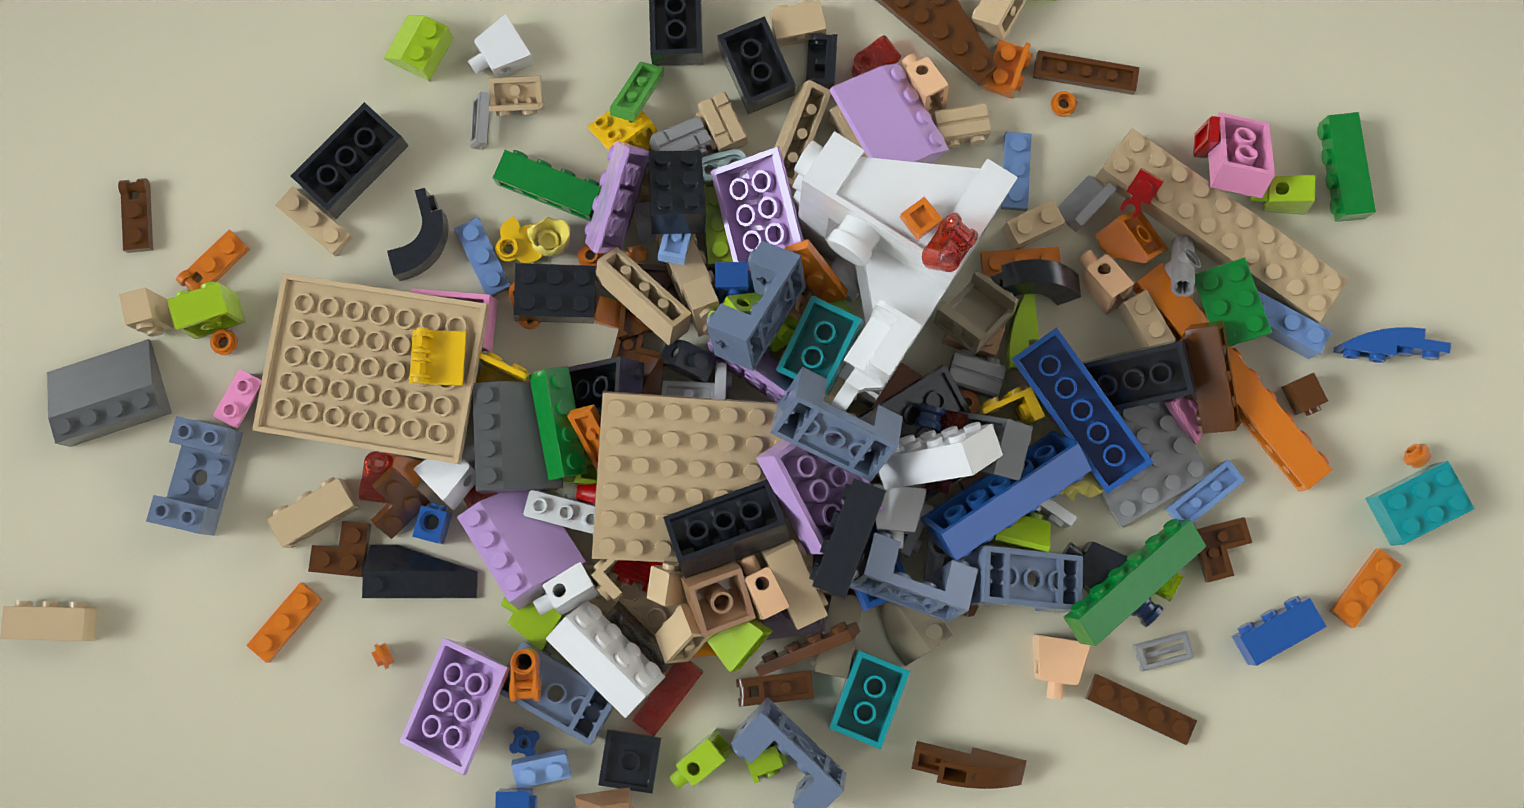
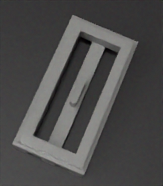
(479, 123)
(1142, 656)

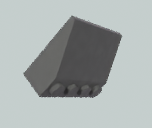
(105, 394)
(508, 440)

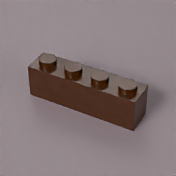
(1213, 377)

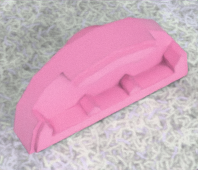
(1184, 413)

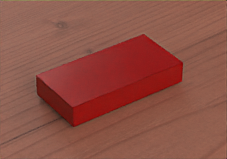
(1206, 137)

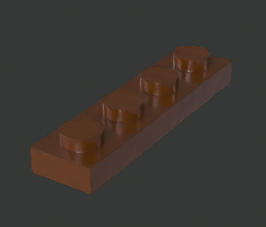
(1086, 72)
(816, 644)
(1141, 709)

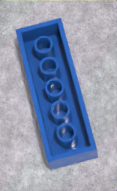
(1082, 410)
(998, 502)

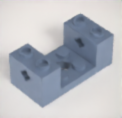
(746, 337)
(807, 421)
(193, 505)
(1004, 581)
(943, 598)
(581, 709)
(823, 776)

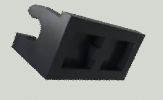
(822, 59)

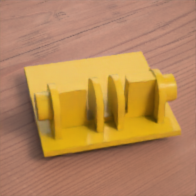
(437, 357)

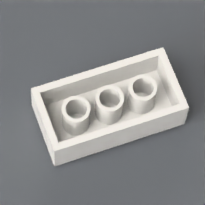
(941, 455)
(605, 657)

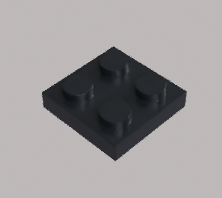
(629, 761)

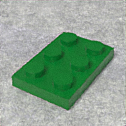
(1231, 296)

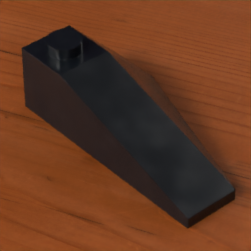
(406, 573)

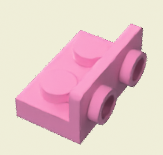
(238, 398)

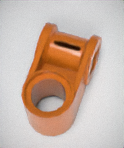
(525, 677)

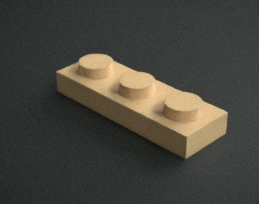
(313, 221)

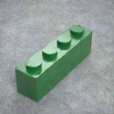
(1346, 167)
(546, 184)
(560, 442)

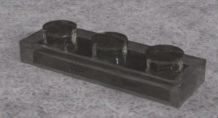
(637, 634)

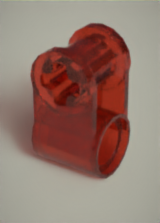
(877, 54)
(952, 242)
(371, 474)

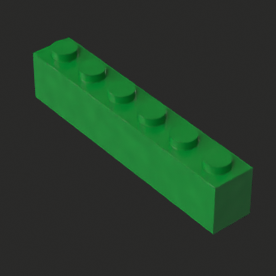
(1134, 581)

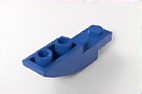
(1389, 342)

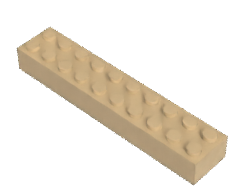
(1225, 228)

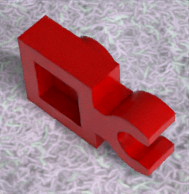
(1142, 188)

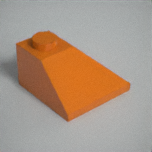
(1131, 239)

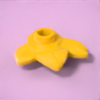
(516, 236)

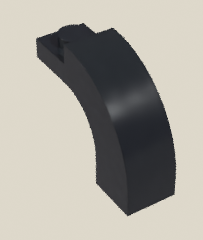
(427, 246)
(1040, 277)

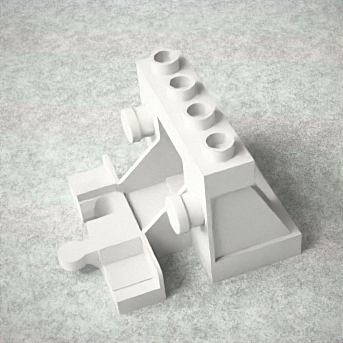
(852, 218)

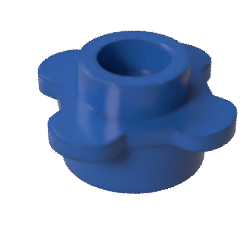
(531, 738)

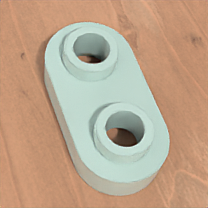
(719, 160)

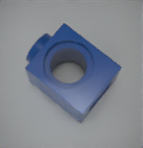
(421, 528)

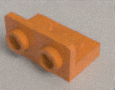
(1007, 75)

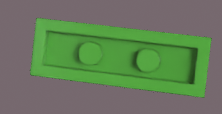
(636, 91)

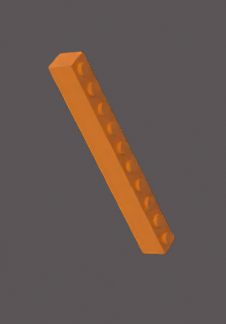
(1256, 405)

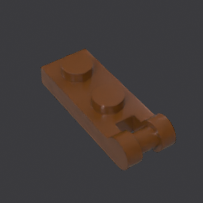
(136, 216)
(776, 687)

